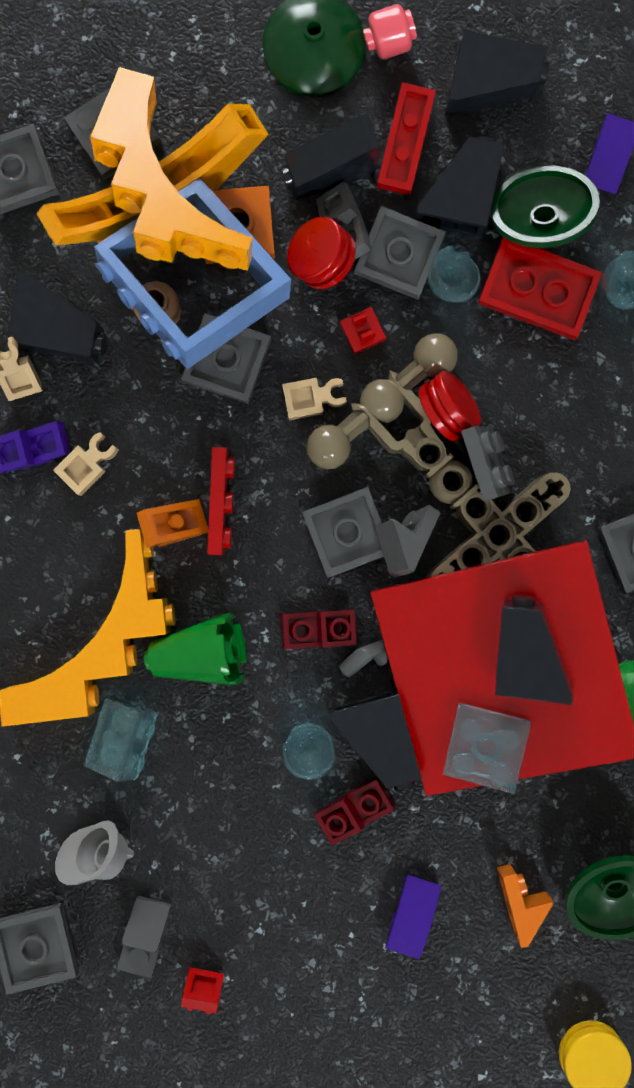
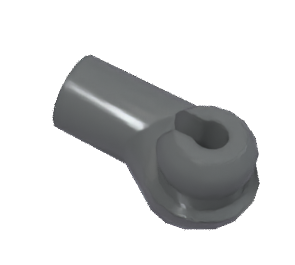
(362, 656)

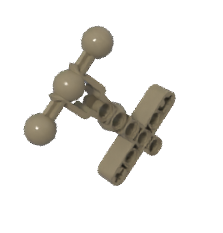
(384, 402)

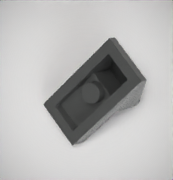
(405, 542)
(143, 936)

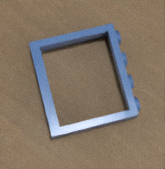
(273, 281)

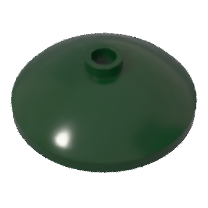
(313, 62)
(545, 206)
(603, 899)

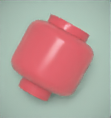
(390, 31)

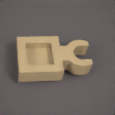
(17, 374)
(306, 398)
(82, 467)

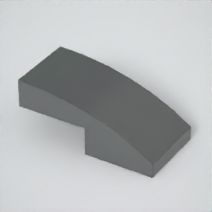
(342, 208)

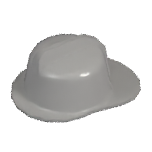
(92, 854)

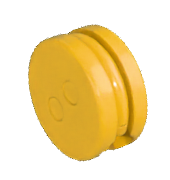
(594, 1056)

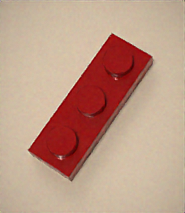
(406, 139)
(220, 501)

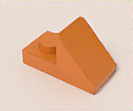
(172, 523)
(524, 912)

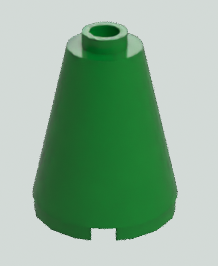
(200, 653)

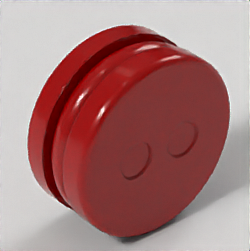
(321, 253)
(449, 405)

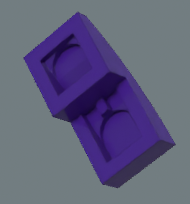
(611, 153)
(33, 447)
(413, 917)

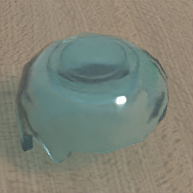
(453, 276)
(619, 281)
(309, 751)

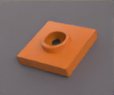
(256, 204)

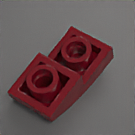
(318, 629)
(355, 810)

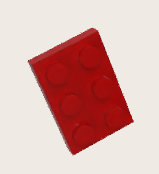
(540, 288)

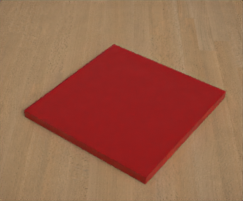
(446, 649)

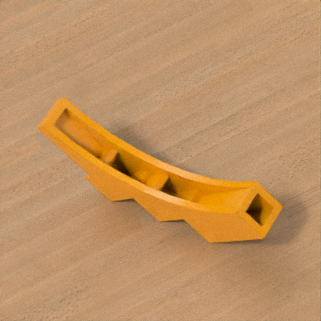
(208, 155)
(139, 185)
(70, 689)

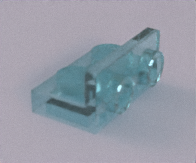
(120, 740)

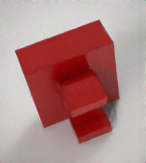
(362, 330)
(202, 990)

